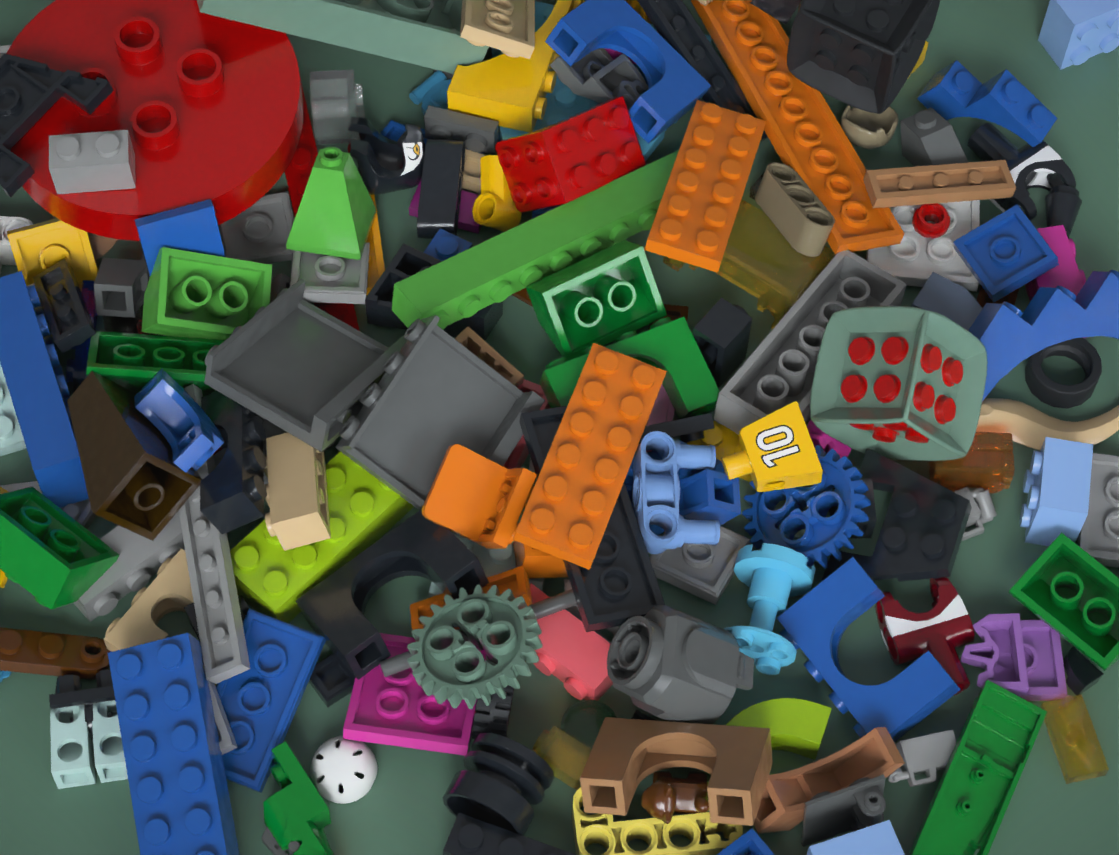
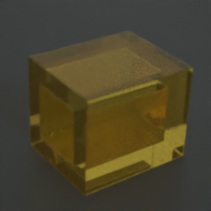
(563, 754)

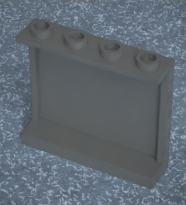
(298, 367)
(430, 400)

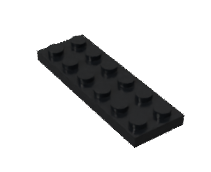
(621, 574)

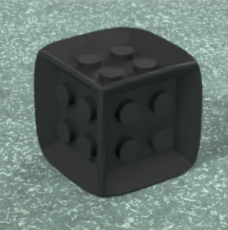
(859, 47)

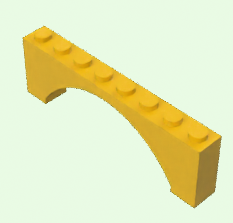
(510, 87)

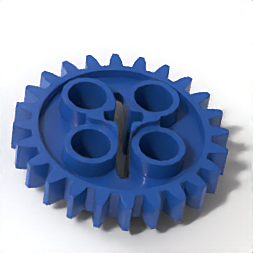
(822, 533)

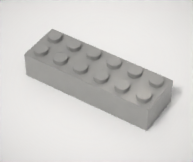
(786, 359)

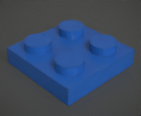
(1005, 253)

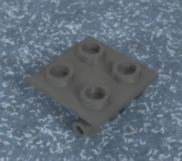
(844, 810)

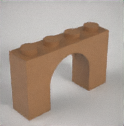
(636, 748)

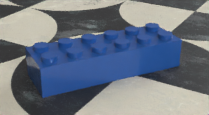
(39, 392)
(172, 749)

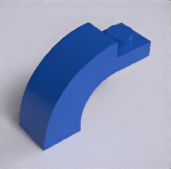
(179, 420)

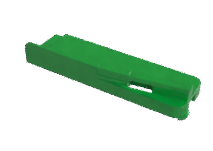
(980, 775)

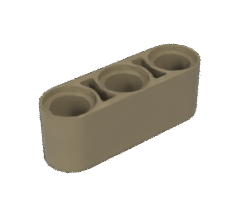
(794, 209)

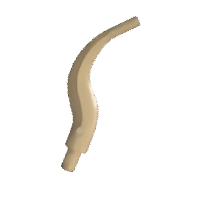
(1032, 426)

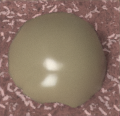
(867, 128)

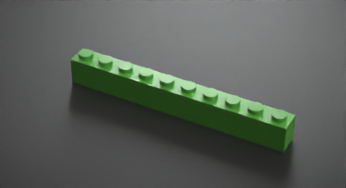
(534, 248)

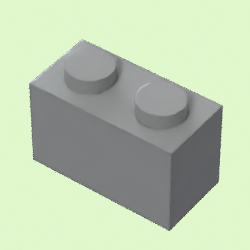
(92, 162)

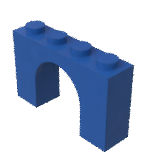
(616, 26)
(817, 627)

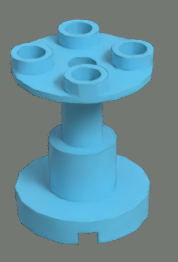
(772, 577)

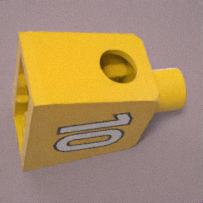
(776, 452)

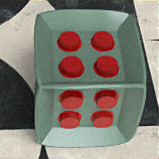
(899, 383)

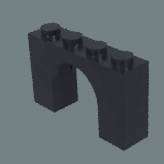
(411, 549)

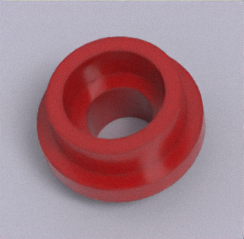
(934, 213)

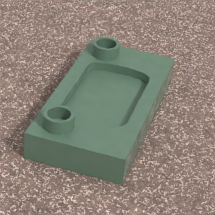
(400, 30)

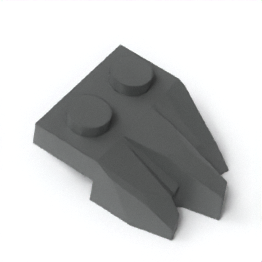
(601, 77)

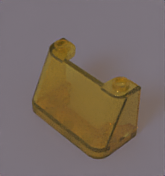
(765, 262)

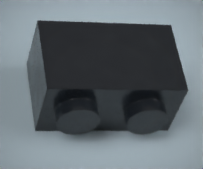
(723, 338)

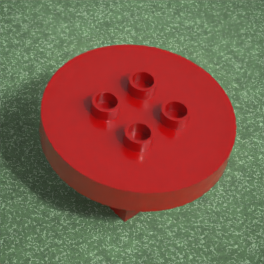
(202, 98)

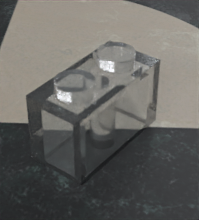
(333, 103)

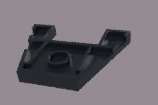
(25, 96)
(919, 528)

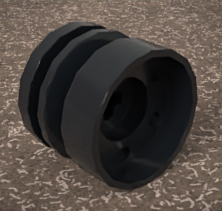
(499, 783)

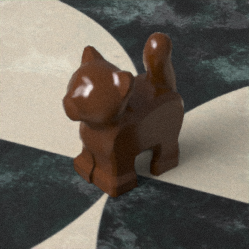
(675, 795)

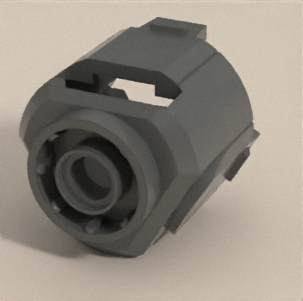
(678, 666)

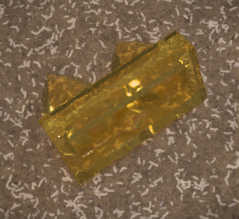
(1074, 739)

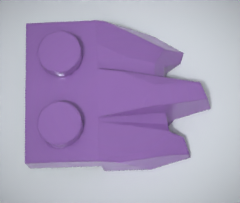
(1019, 656)

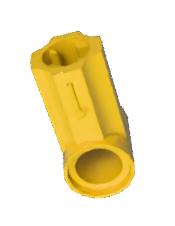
(494, 204)

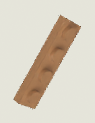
(939, 183)

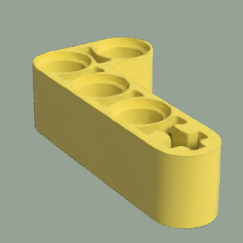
(657, 834)

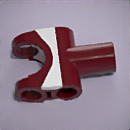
(937, 630)

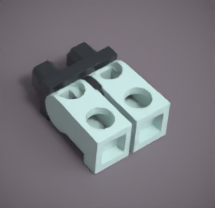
(77, 719)

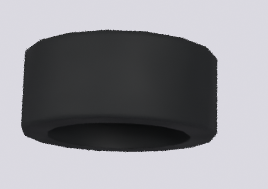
(1064, 395)

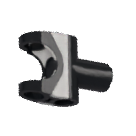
(1028, 166)

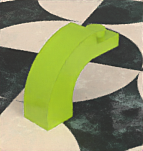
(793, 723)

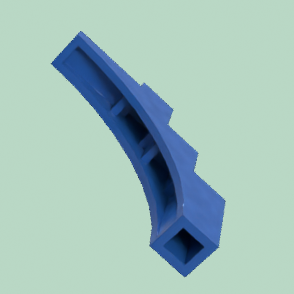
(1048, 319)

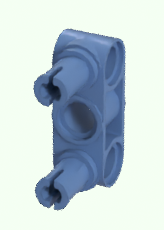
(658, 492)

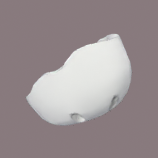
(340, 767)

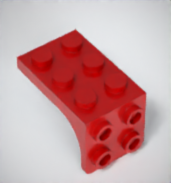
(570, 156)

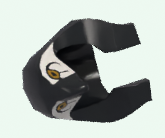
(387, 163)

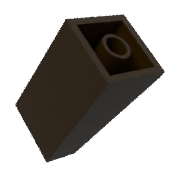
(126, 459)

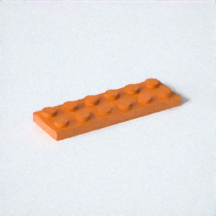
(706, 186)
(590, 456)

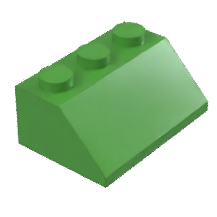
(203, 294)

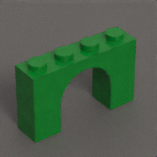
(665, 346)

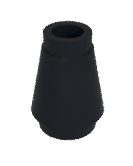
(1062, 207)

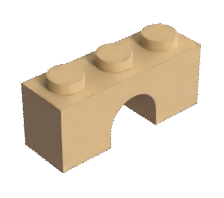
(166, 594)

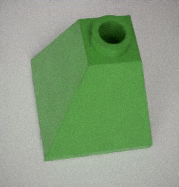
(334, 209)

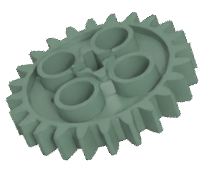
(457, 668)

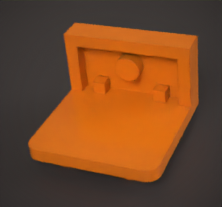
(478, 497)

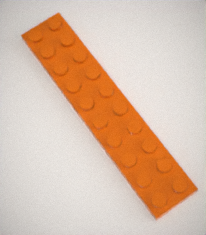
(798, 123)

